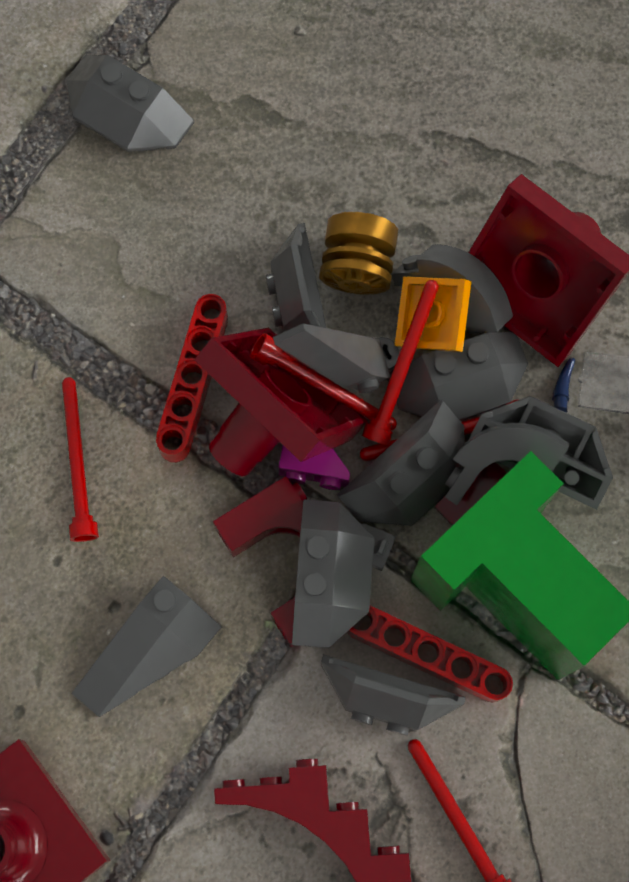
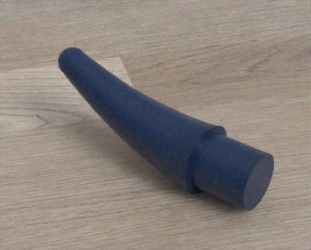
(561, 391)

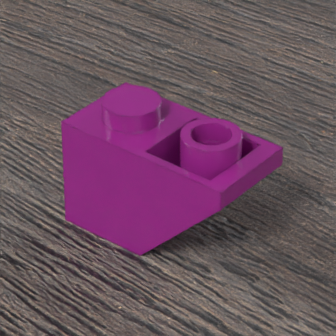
(323, 468)

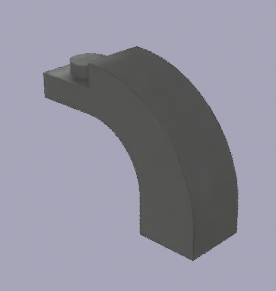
(488, 301)
(501, 443)

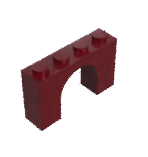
(267, 513)

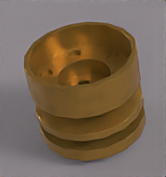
(358, 253)

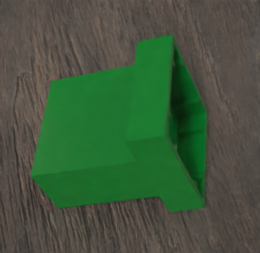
(526, 572)

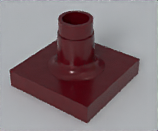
(550, 266)
(270, 407)
(39, 825)

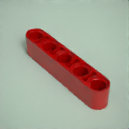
(190, 394)
(446, 654)

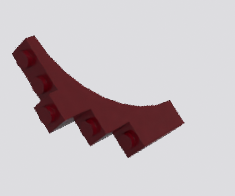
(307, 803)

